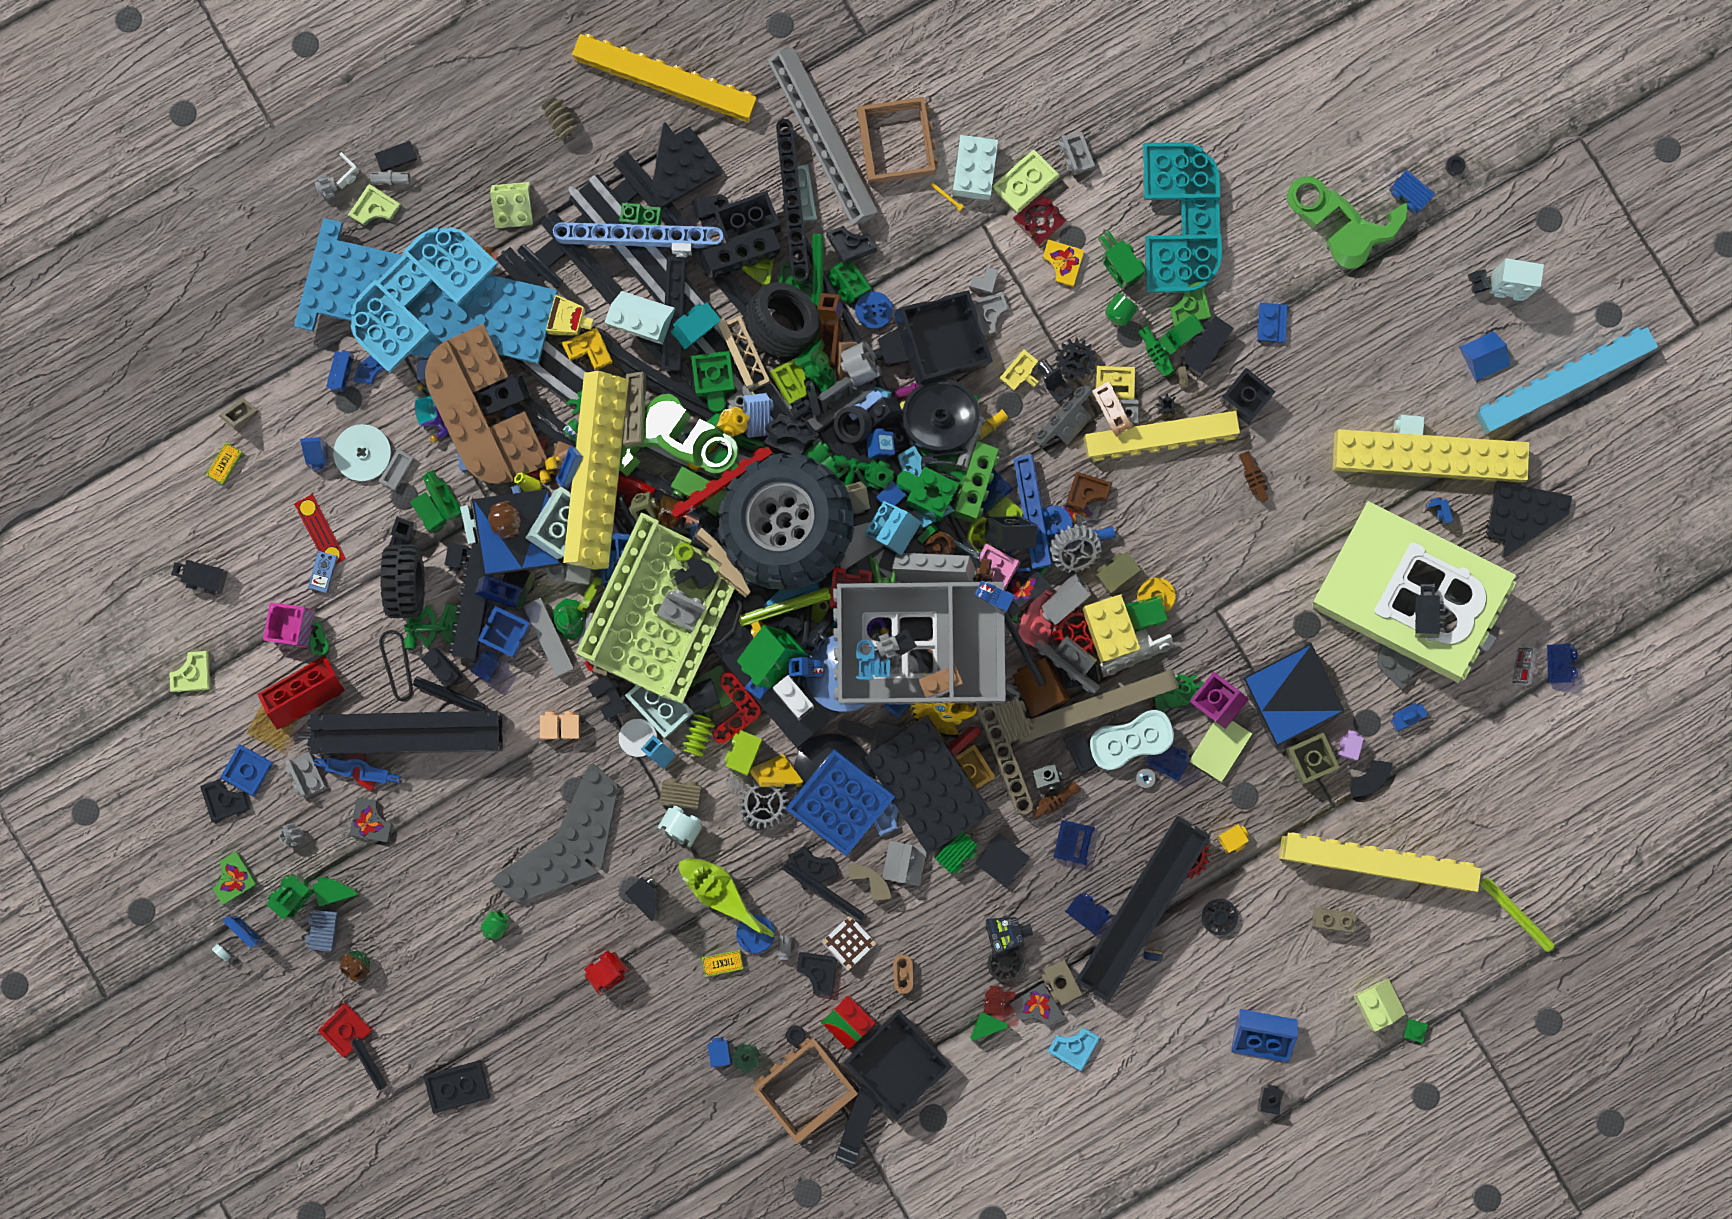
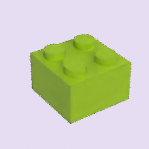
(744, 752)

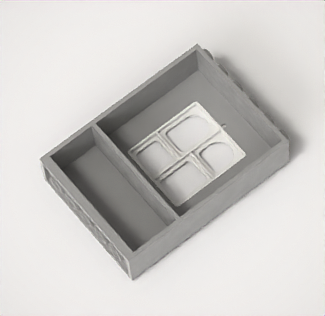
(964, 635)

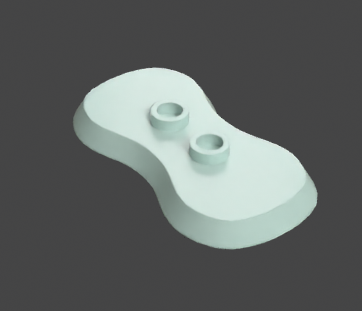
(1116, 744)

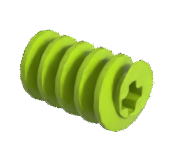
(698, 735)

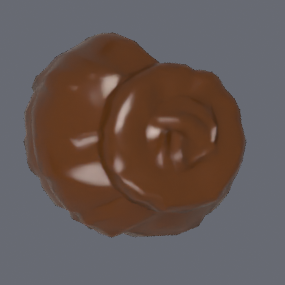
(504, 520)

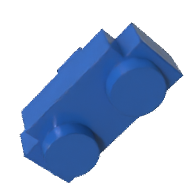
(1408, 716)

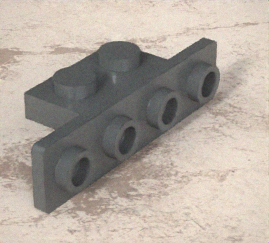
(839, 396)
(1068, 420)
(1072, 660)

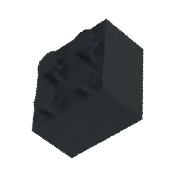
(1247, 395)
(1011, 532)

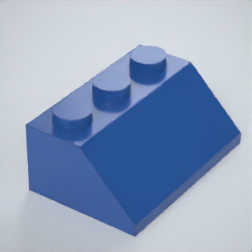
(1264, 1035)

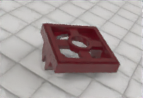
(1037, 238)

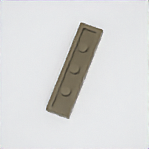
(635, 410)

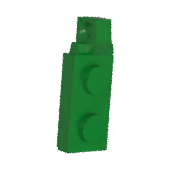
(442, 496)

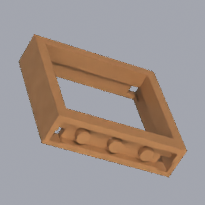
(895, 106)
(823, 1116)

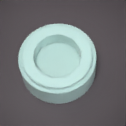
(221, 952)

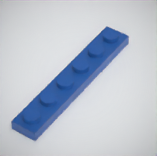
(1033, 509)

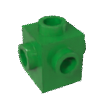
(873, 471)

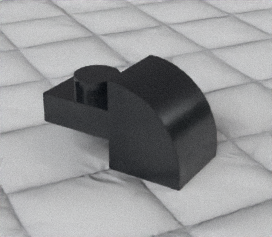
(403, 531)

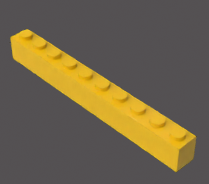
(664, 77)

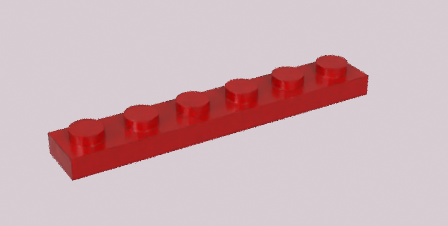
(715, 487)

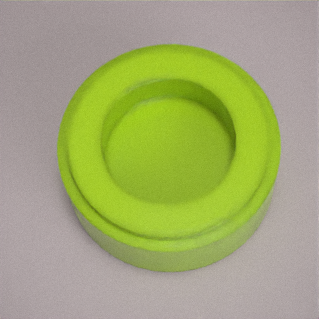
(683, 552)

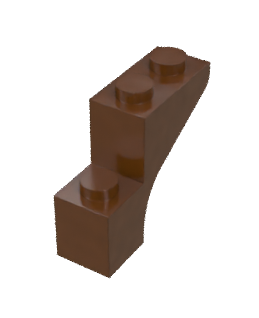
(830, 313)

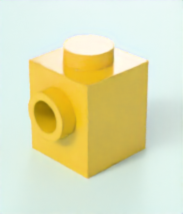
(1234, 838)

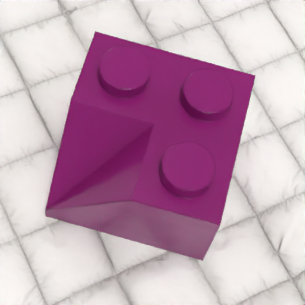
(1219, 700)

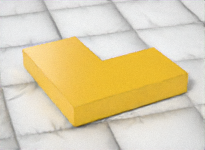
(591, 344)

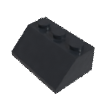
(747, 217)
(645, 897)

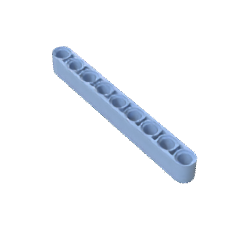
(630, 230)

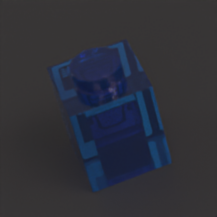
(486, 666)

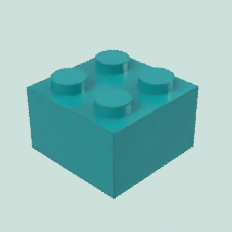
(698, 323)

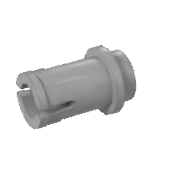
(785, 947)

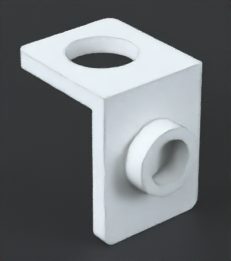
(350, 176)

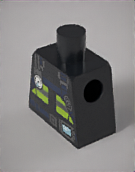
(1006, 935)

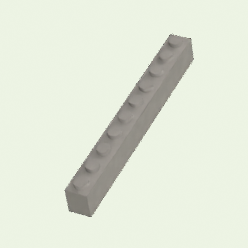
(822, 136)

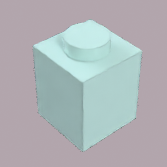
(1409, 425)

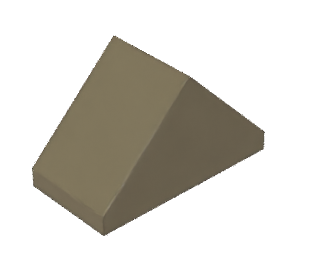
(238, 414)

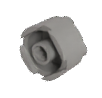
(860, 364)

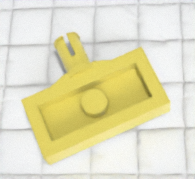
(1020, 371)

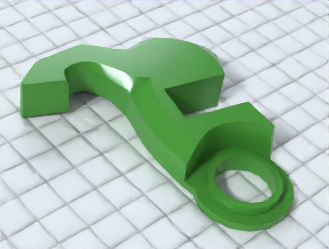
(1353, 241)
(662, 425)

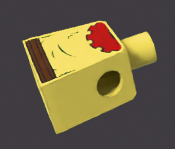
(567, 318)

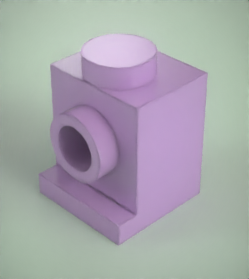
(1350, 745)

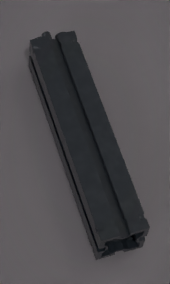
(404, 733)

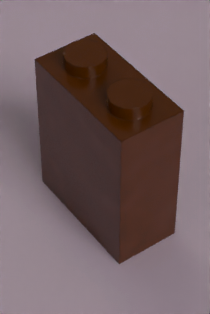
(1044, 698)

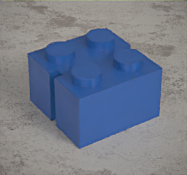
(505, 633)

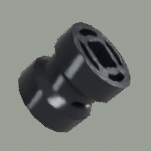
(1479, 281)

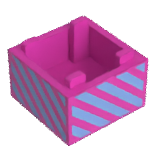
(288, 625)

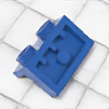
(340, 371)

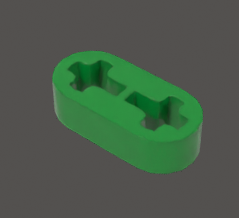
(321, 636)

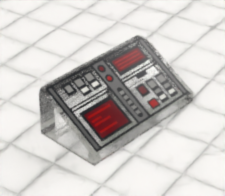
(1524, 666)

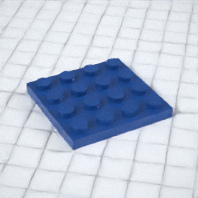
(840, 802)

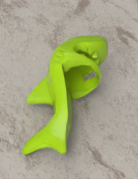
(717, 890)

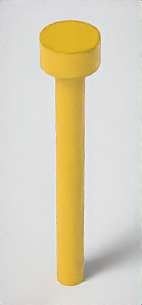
(959, 206)

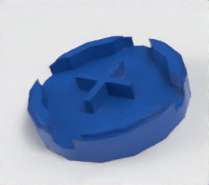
(752, 940)

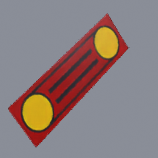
(318, 527)

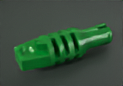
(1156, 353)

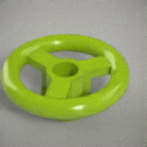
(977, 535)

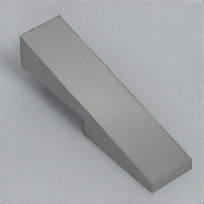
(548, 637)

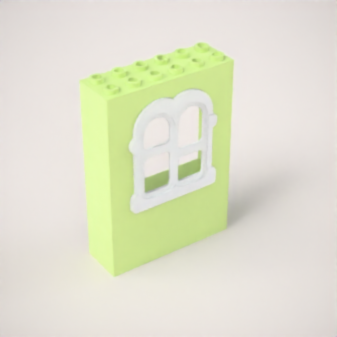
(1377, 566)

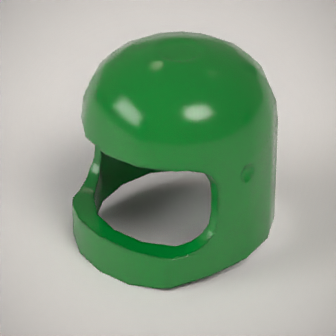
(1120, 310)

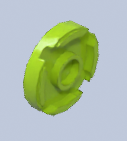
(589, 594)

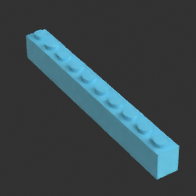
(1567, 380)

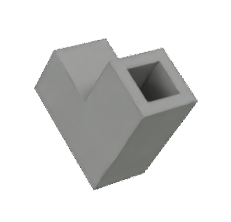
(984, 284)

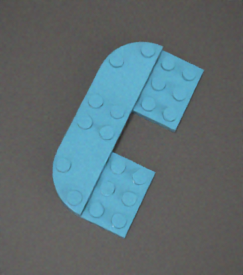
(380, 311)

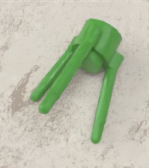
(876, 572)

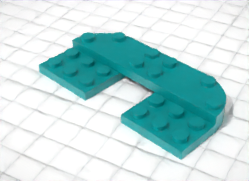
(1188, 175)

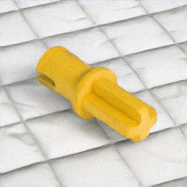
(992, 423)

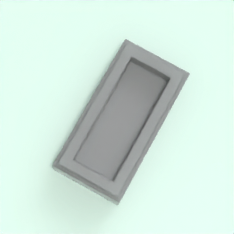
(397, 470)

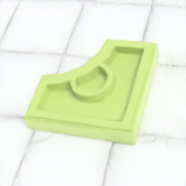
(373, 205)
(193, 674)

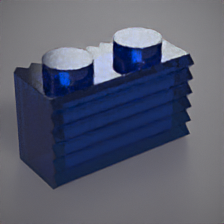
(498, 591)

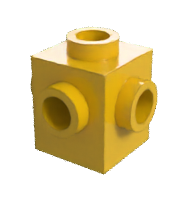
(733, 421)

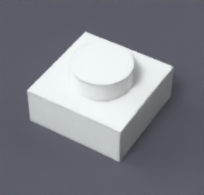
(681, 249)

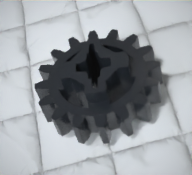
(1067, 362)

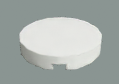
(635, 735)

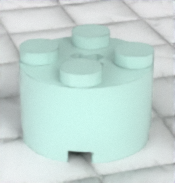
(679, 826)

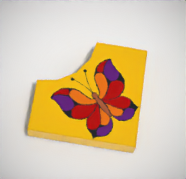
(1064, 260)

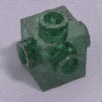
(739, 1061)

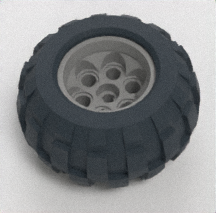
(774, 483)

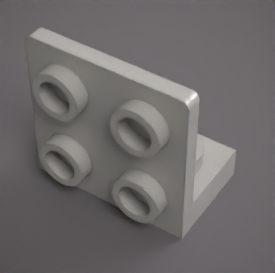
(681, 609)

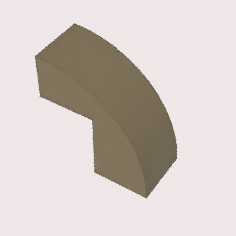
(878, 886)

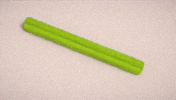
(785, 606)
(1517, 914)

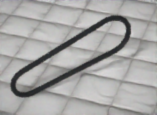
(387, 668)

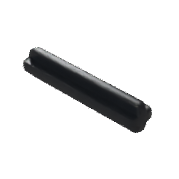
(540, 266)
(368, 1063)

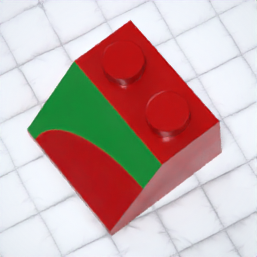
(848, 1022)

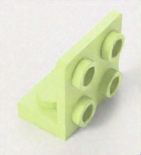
(511, 205)

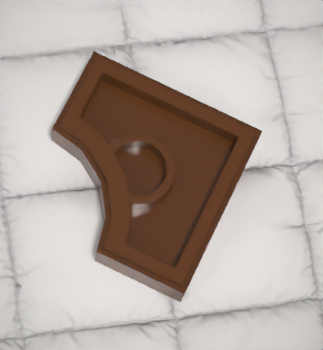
(1087, 490)

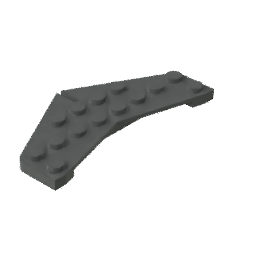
(1392, 663)
(564, 856)

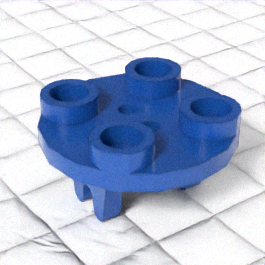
(864, 310)
(1053, 515)

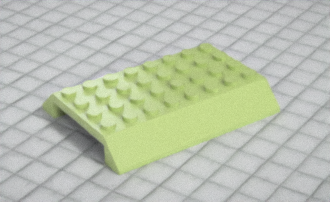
(625, 627)

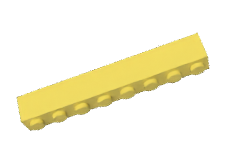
(1162, 435)

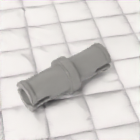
(390, 177)

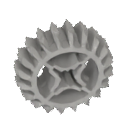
(1073, 544)
(750, 814)

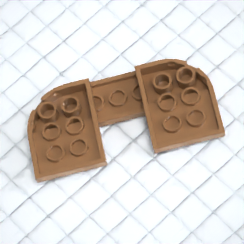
(452, 376)

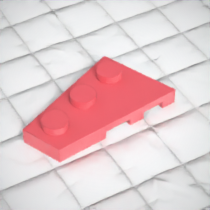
(1033, 624)

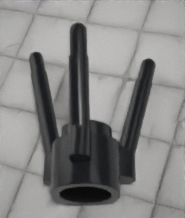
(931, 462)

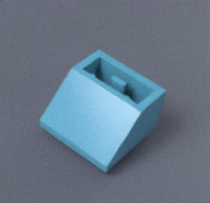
(892, 527)

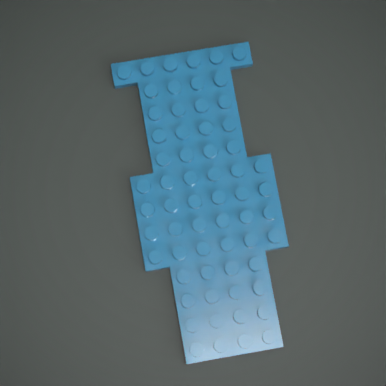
(510, 309)

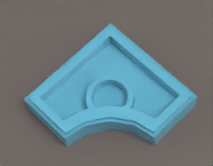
(1074, 1049)

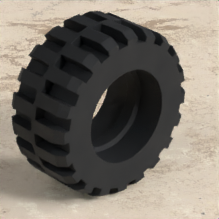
(402, 581)

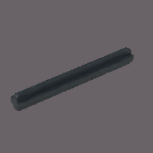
(823, 891)

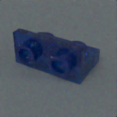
(1562, 663)
(1171, 762)
(1088, 913)

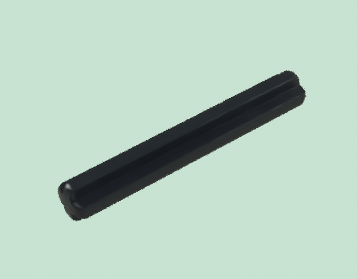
(448, 694)

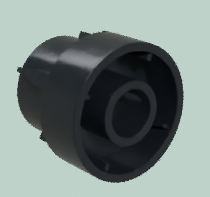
(703, 697)

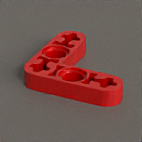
(740, 713)

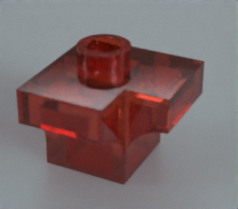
(996, 999)

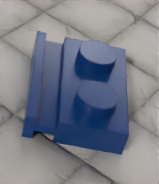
(1272, 322)

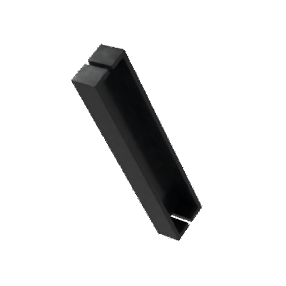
(1143, 908)

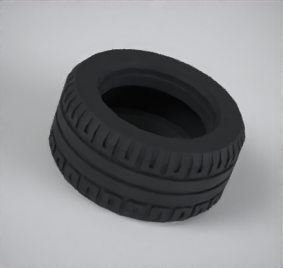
(771, 335)

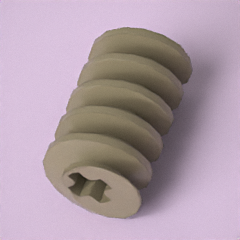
(559, 118)

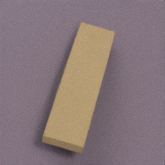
(726, 569)

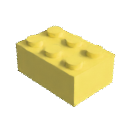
(1110, 628)

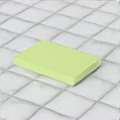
(1025, 181)
(1220, 749)

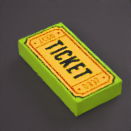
(224, 463)
(722, 963)

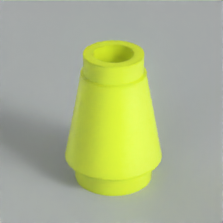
(527, 483)

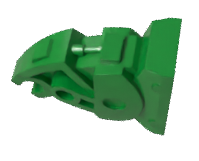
(816, 365)
(1179, 696)

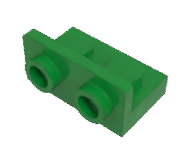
(848, 282)

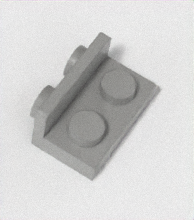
(305, 775)

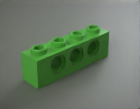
(963, 508)

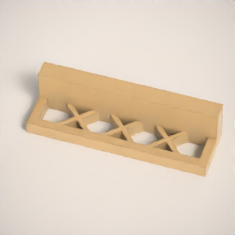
(736, 353)

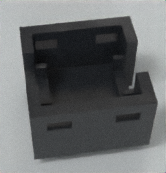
(610, 687)

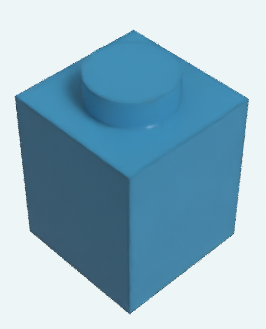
(658, 752)

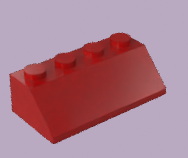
(300, 692)

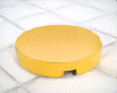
(1156, 587)

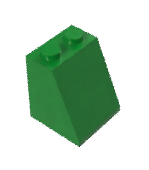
(769, 655)

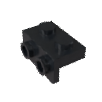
(520, 579)

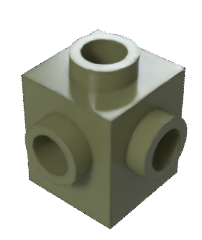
(644, 503)

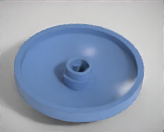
(823, 688)

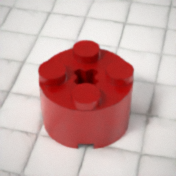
(606, 972)

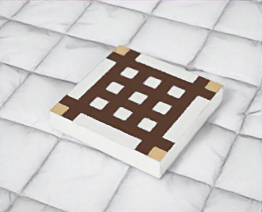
(848, 942)

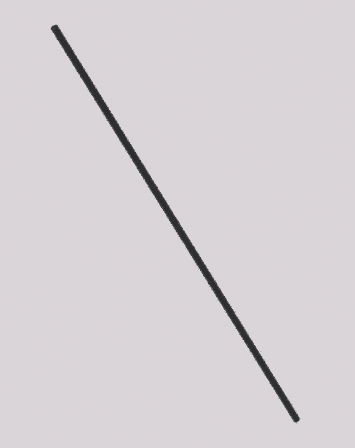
(954, 521)

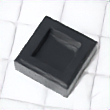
(904, 642)

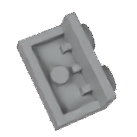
(1076, 152)

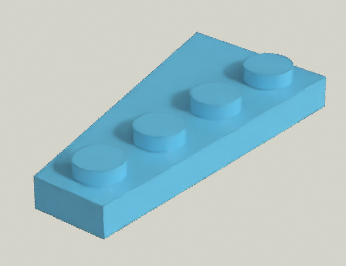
(911, 461)

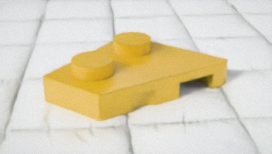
(776, 773)

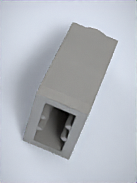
(1065, 599)

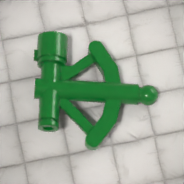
(852, 466)
(412, 629)

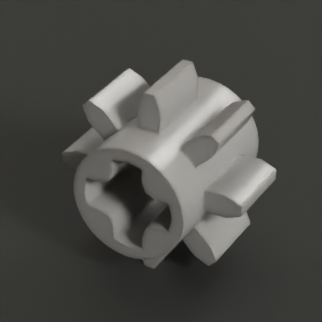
(326, 186)
(887, 646)
(291, 835)

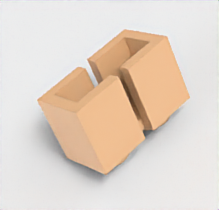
(569, 725)

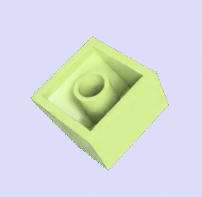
(1379, 1005)

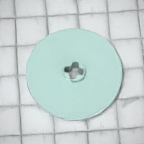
(363, 438)

